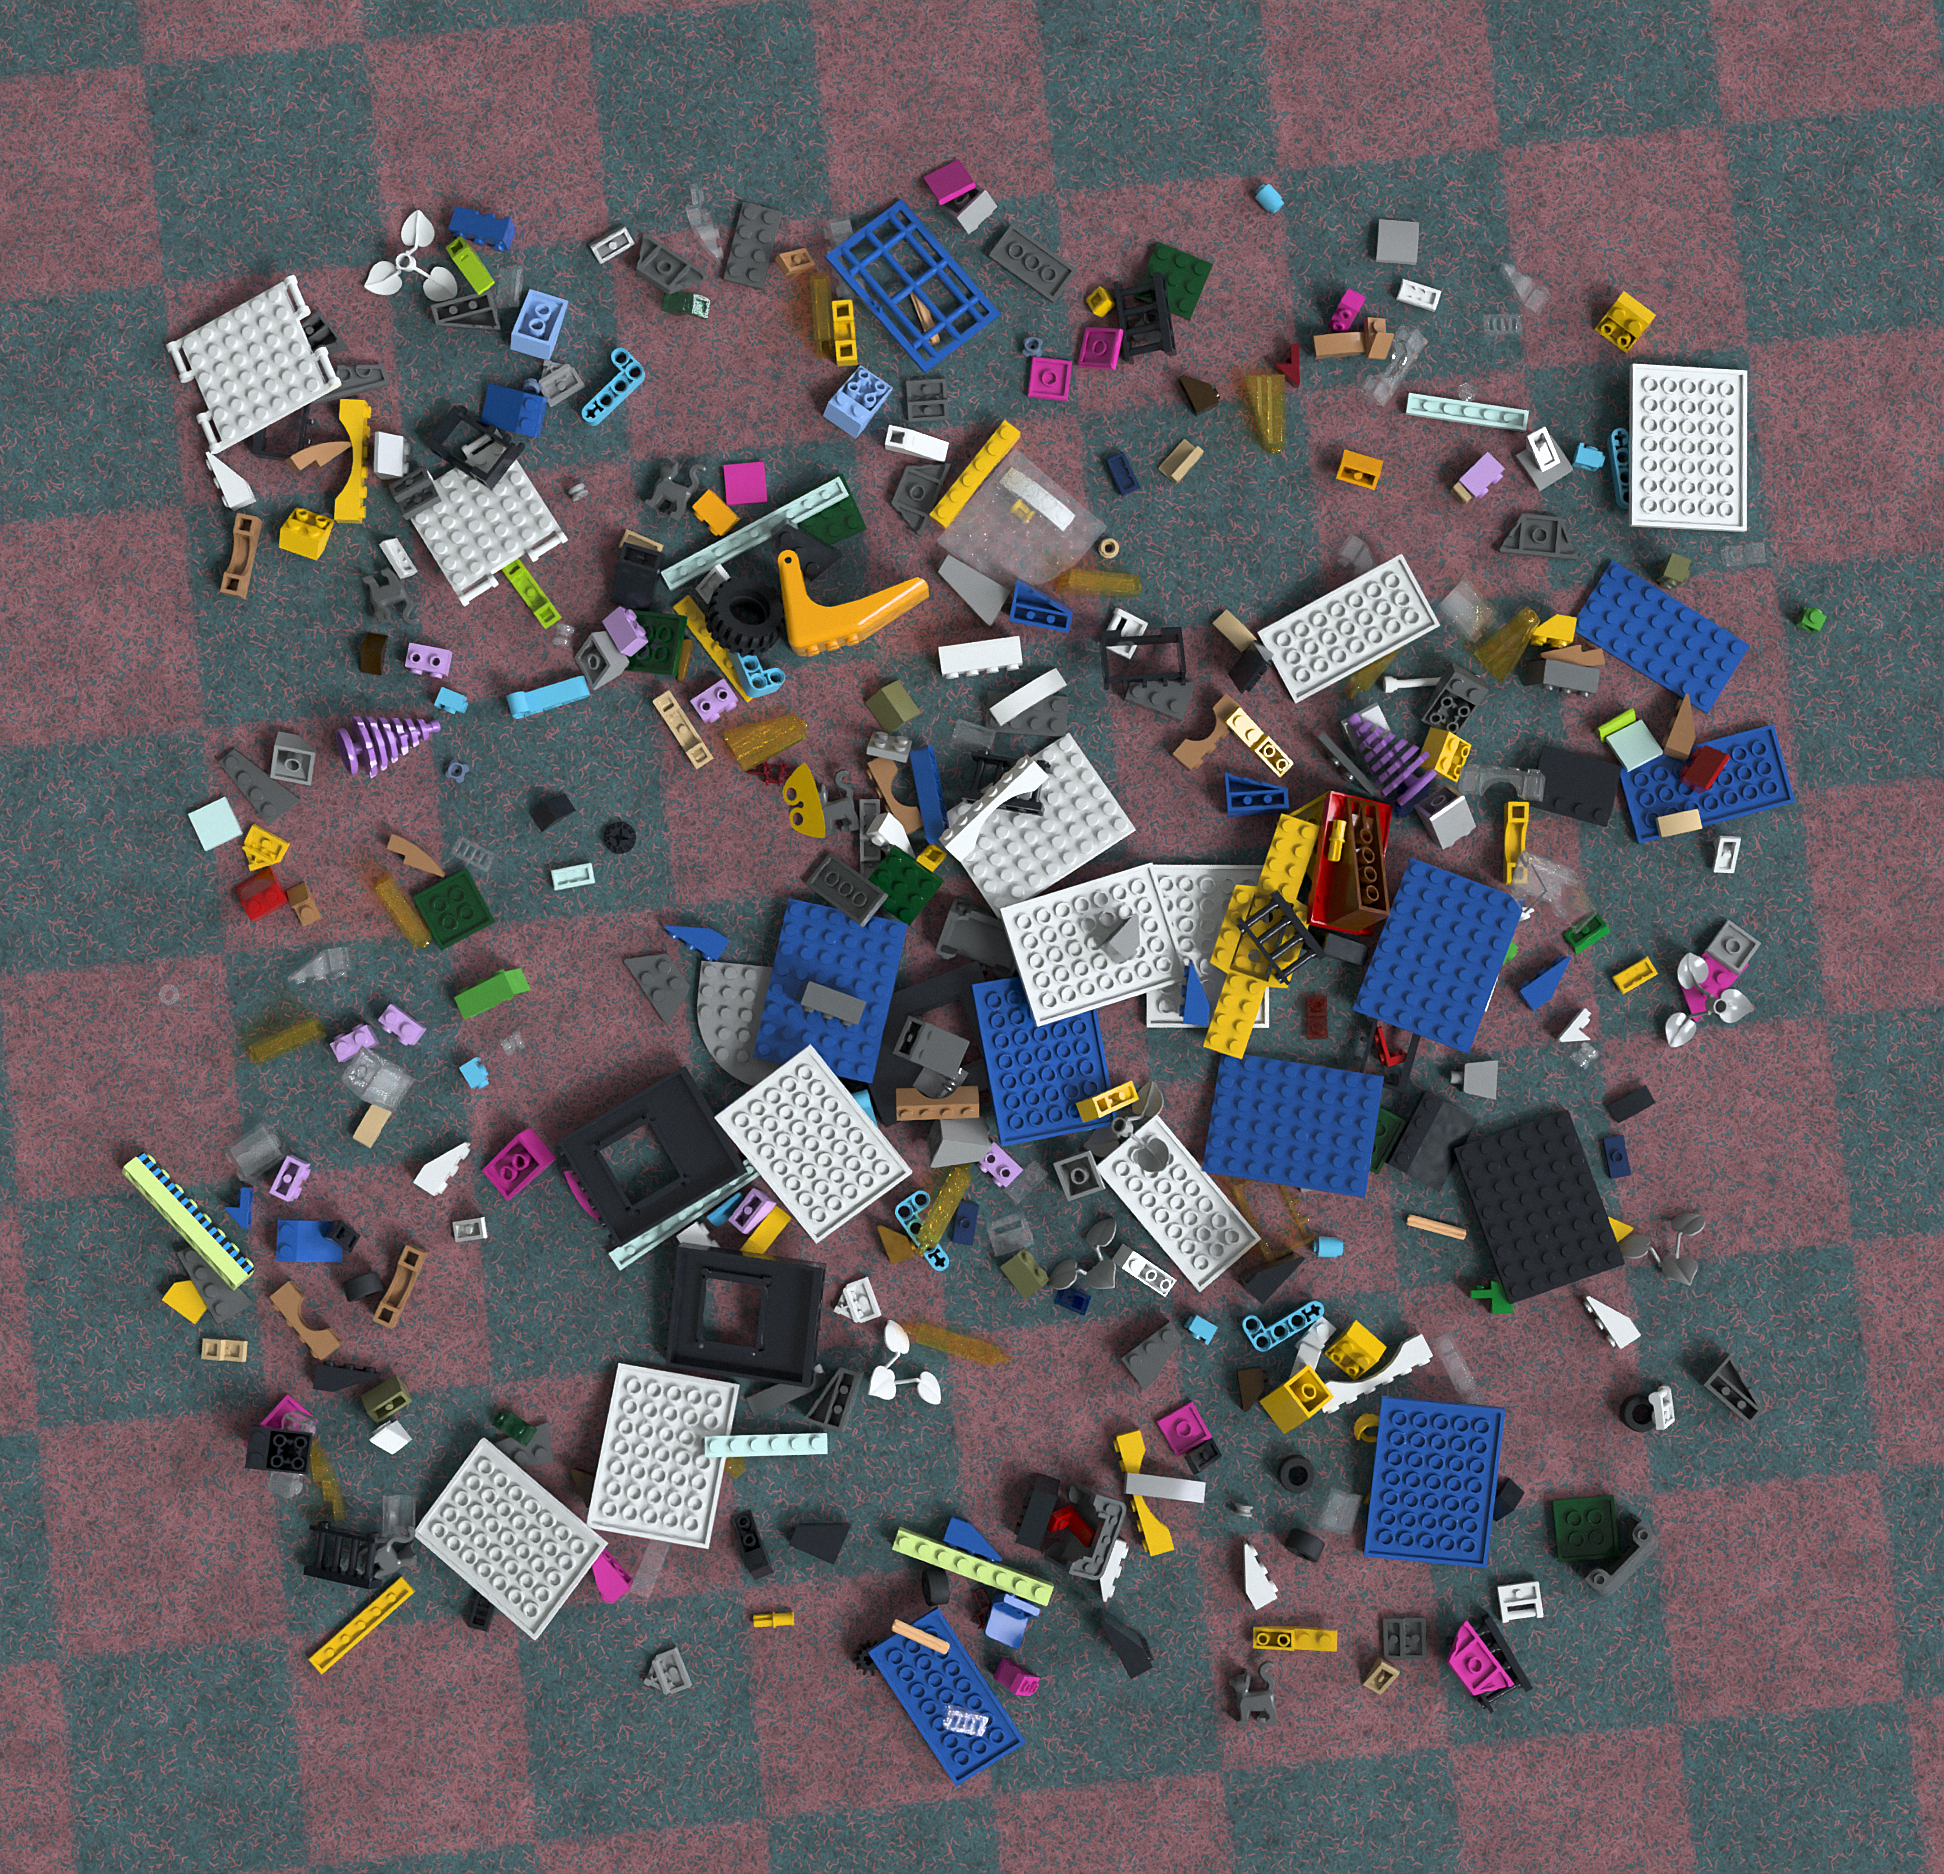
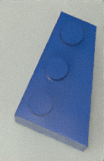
(482, 228)
(1039, 609)
(1253, 798)

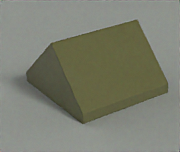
(892, 707)

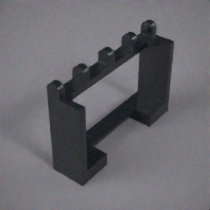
(260, 440)
(501, 466)
(1167, 635)
(1404, 1077)

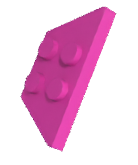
(1718, 980)
(1475, 1663)

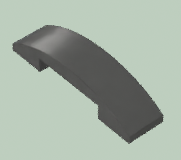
(781, 1393)

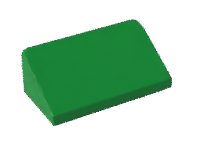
(1588, 935)

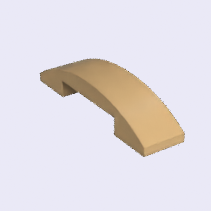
(683, 729)

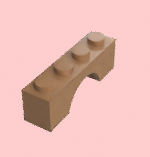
(238, 574)
(1191, 752)
(884, 771)
(915, 1106)
(401, 1286)
(289, 1301)

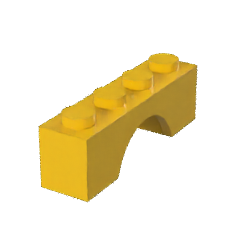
(1515, 825)

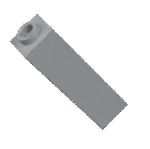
(977, 591)

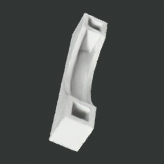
(1022, 778)
(1410, 1353)

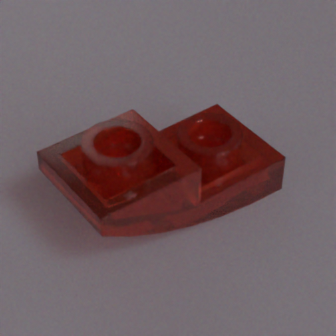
(1316, 1017)

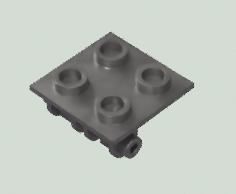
(938, 1085)

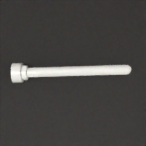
(1391, 684)

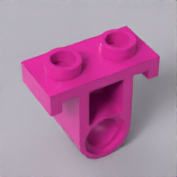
(1346, 311)
(1016, 1679)

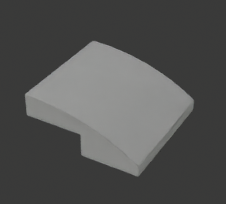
(1397, 242)
(1544, 479)

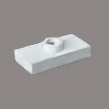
(1418, 295)
(398, 558)
(1305, 1356)

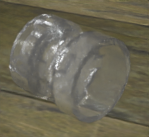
(565, 631)
(513, 1042)
(1584, 1055)

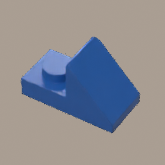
(243, 1214)

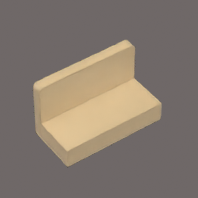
(1180, 461)

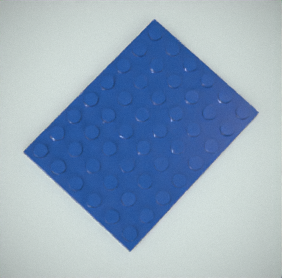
(837, 953)
(1438, 955)
(1039, 1070)
(1293, 1124)
(1434, 1481)

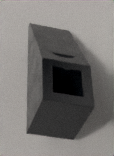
(334, 1377)
(752, 1545)

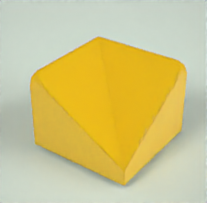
(1100, 302)

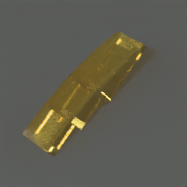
(323, 1471)

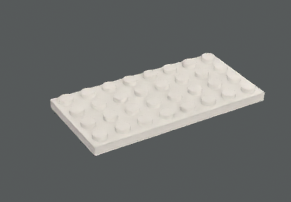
(1349, 628)
(1179, 1206)

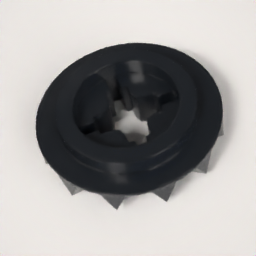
(624, 845)

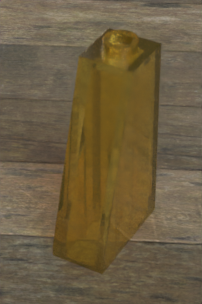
(822, 316)
(1267, 405)
(1098, 583)
(1507, 645)
(764, 739)
(402, 911)
(287, 1041)

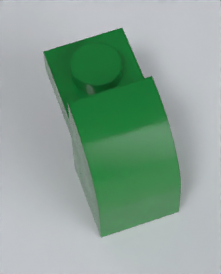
(1497, 1299)

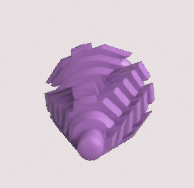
(380, 741)
(1388, 756)

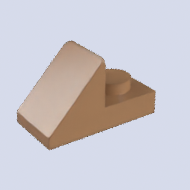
(794, 262)
(1376, 339)
(304, 904)

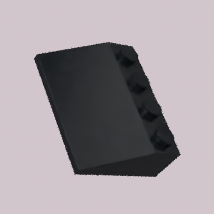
(1577, 785)
(1429, 1140)
(1267, 1277)
(1131, 1649)

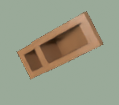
(1338, 345)
(316, 455)
(1575, 656)
(414, 855)

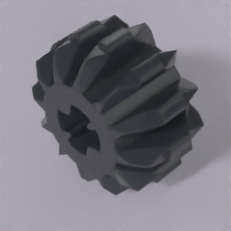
(863, 1663)

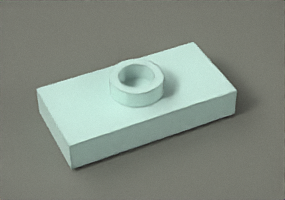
(573, 876)

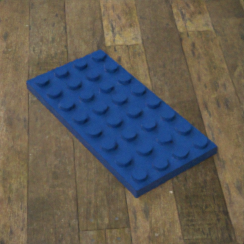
(1659, 637)
(1747, 784)
(933, 1680)

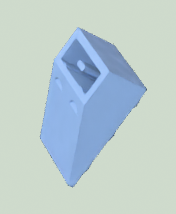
(857, 401)

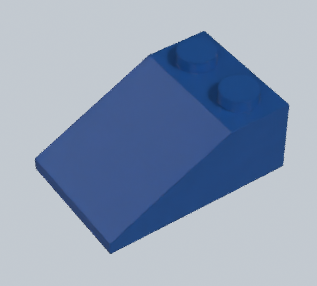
(514, 410)
(304, 1242)

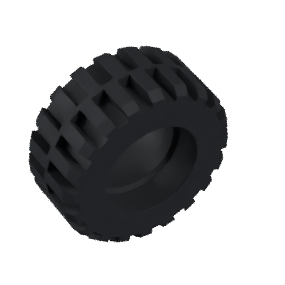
(753, 596)

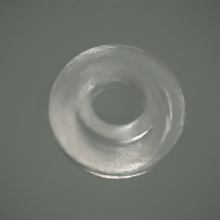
(1466, 392)
(162, 994)

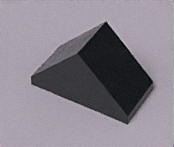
(553, 812)
(341, 1235)
(1506, 1499)

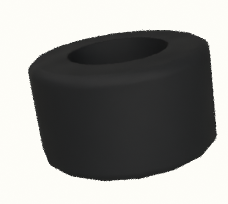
(362, 1286)
(1627, 1417)
(1309, 1474)
(1304, 1545)
(935, 1587)

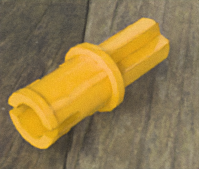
(1336, 840)
(774, 1619)

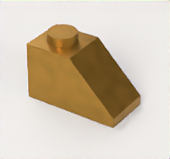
(896, 1244)

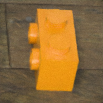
(1359, 469)
(715, 513)

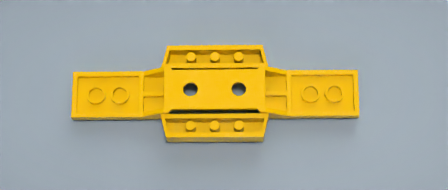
(1247, 979)

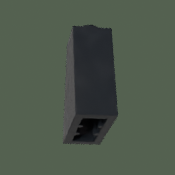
(1340, 948)
(819, 1539)

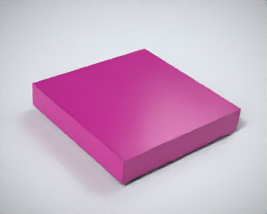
(949, 182)
(1100, 348)
(1049, 379)
(745, 483)
(1184, 1428)

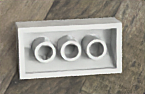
(980, 656)

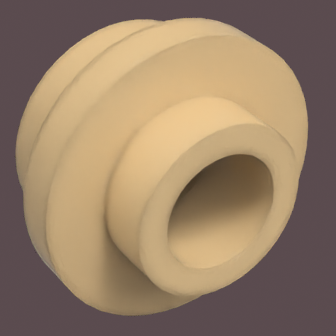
(1108, 541)

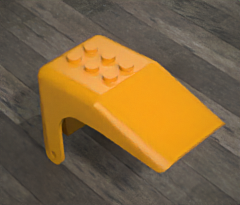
(821, 628)

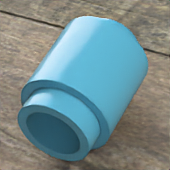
(1269, 198)
(1327, 1246)

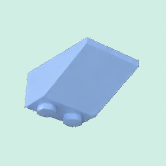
(538, 324)

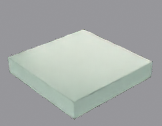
(1634, 745)
(215, 824)

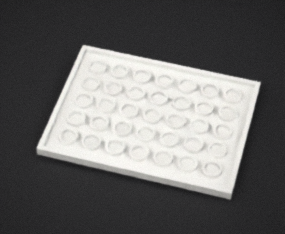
(1688, 448)
(1028, 853)
(1196, 906)
(1060, 936)
(813, 1144)
(653, 1459)
(509, 1538)

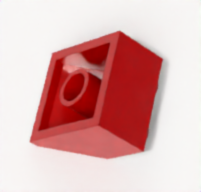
(1703, 768)
(262, 895)

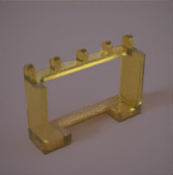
(1263, 1245)

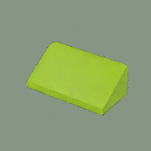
(1616, 724)

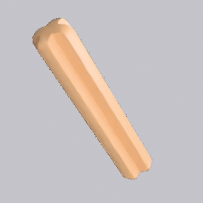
(925, 318)
(1436, 1227)
(920, 1636)

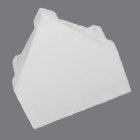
(858, 1301)

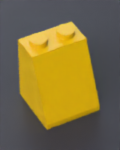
(1296, 1399)

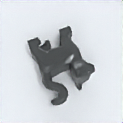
(673, 492)
(388, 594)
(840, 808)
(386, 1557)
(1255, 1699)

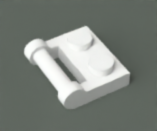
(1133, 627)
(1663, 1407)
(1519, 1594)

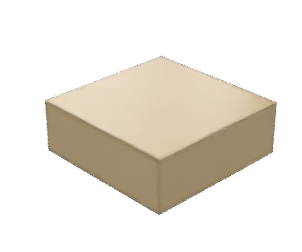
(1461, 493)

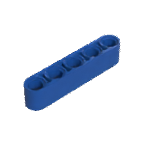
(929, 792)

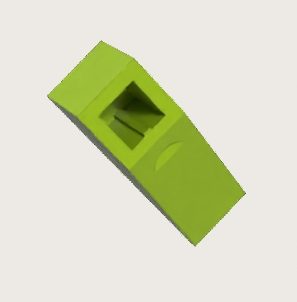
(470, 264)

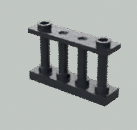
(1160, 305)
(1016, 804)
(1301, 934)
(335, 1572)
(1510, 1662)

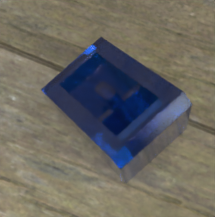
(1073, 1300)

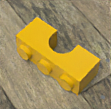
(844, 333)

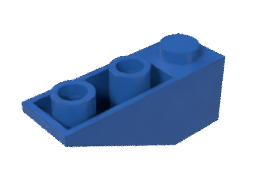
(704, 939)
(1541, 989)
(1196, 1004)
(967, 1536)

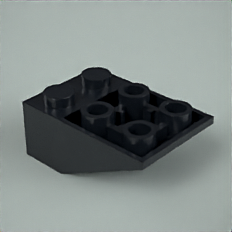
(637, 577)
(1253, 662)
(278, 1449)

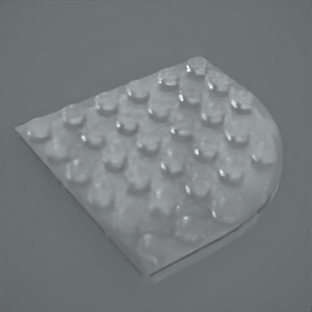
(1021, 526)

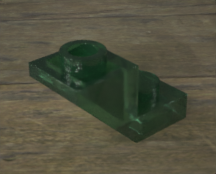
(686, 303)
(514, 1427)

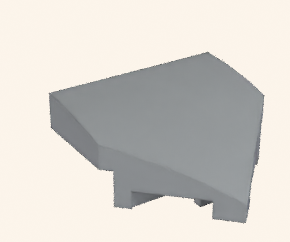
(559, 382)
(668, 1672)

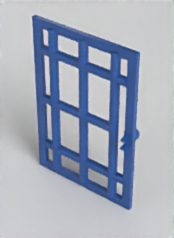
(912, 286)

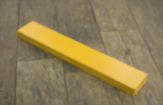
(697, 625)
(361, 1625)

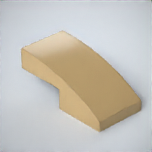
(1234, 631)
(1678, 823)
(371, 1125)
(224, 1349)

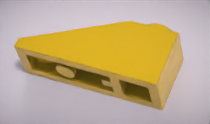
(1107, 1101)
(767, 1231)

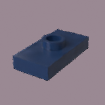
(1122, 474)
(1616, 1156)
(965, 1223)

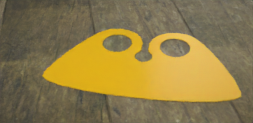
(806, 791)

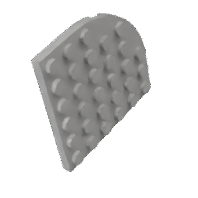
(730, 1017)

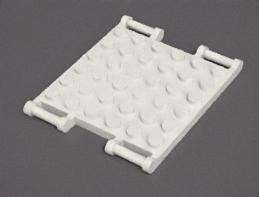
(254, 365)
(482, 528)

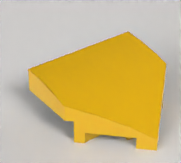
(263, 848)
(185, 1300)

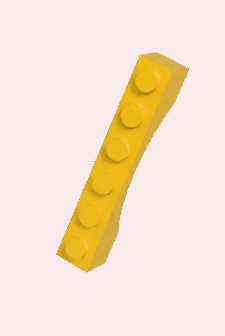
(974, 474)
(349, 502)
(1156, 1534)

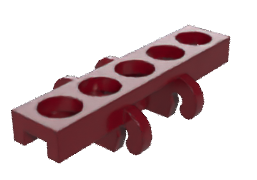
(780, 772)
(984, 1609)

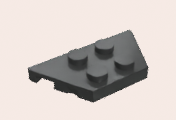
(666, 268)
(919, 493)
(1539, 538)
(1349, 771)
(660, 982)

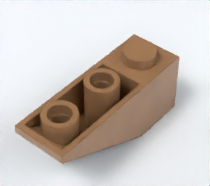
(1682, 735)

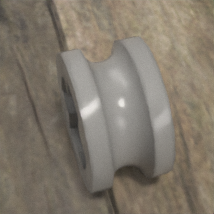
(578, 492)
(1243, 1509)

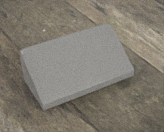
(611, 244)

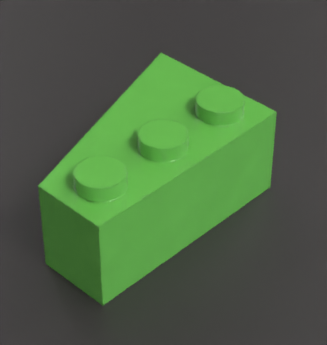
(491, 992)

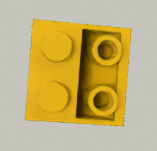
(1625, 322)
(305, 533)
(1556, 631)
(1446, 753)
(1355, 1350)

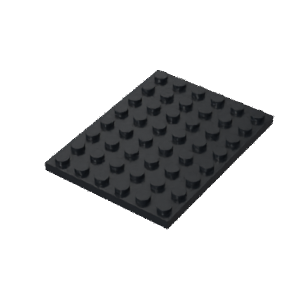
(1538, 1206)

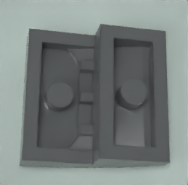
(927, 400)
(415, 493)
(1405, 1638)

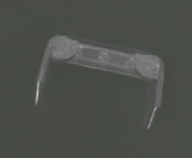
(1554, 883)

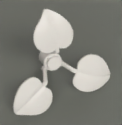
(385, 279)
(882, 1379)

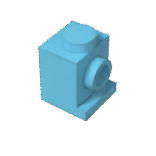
(1588, 458)
(451, 701)
(475, 1073)
(1200, 1328)

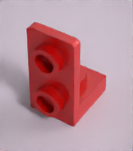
(1396, 1057)
(1071, 1519)

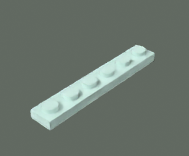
(1467, 412)
(765, 1445)

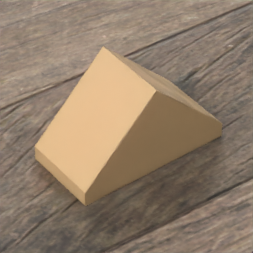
(1381, 1676)

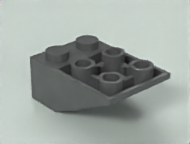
(1454, 699)
(931, 1047)

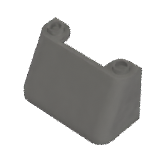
(977, 935)
(1104, 1517)
(1642, 1547)

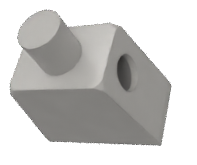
(1477, 1078)

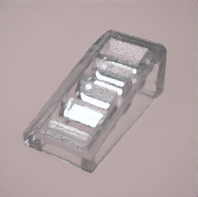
(1486, 332)
(488, 861)
(954, 1710)

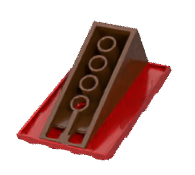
(1352, 891)

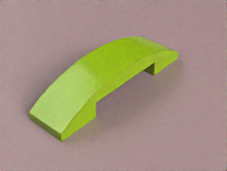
(531, 593)

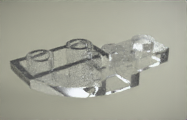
(704, 231)

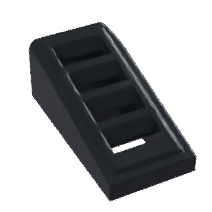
(488, 1619)

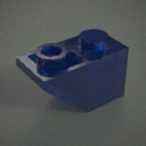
(1409, 806)

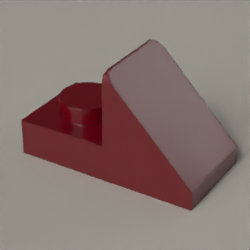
(1291, 370)

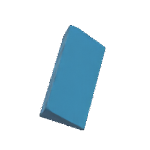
(725, 1210)

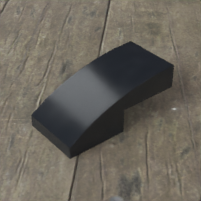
(1631, 1104)

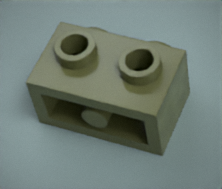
(1673, 571)
(1025, 1273)
(386, 1398)

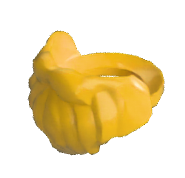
(1362, 1423)

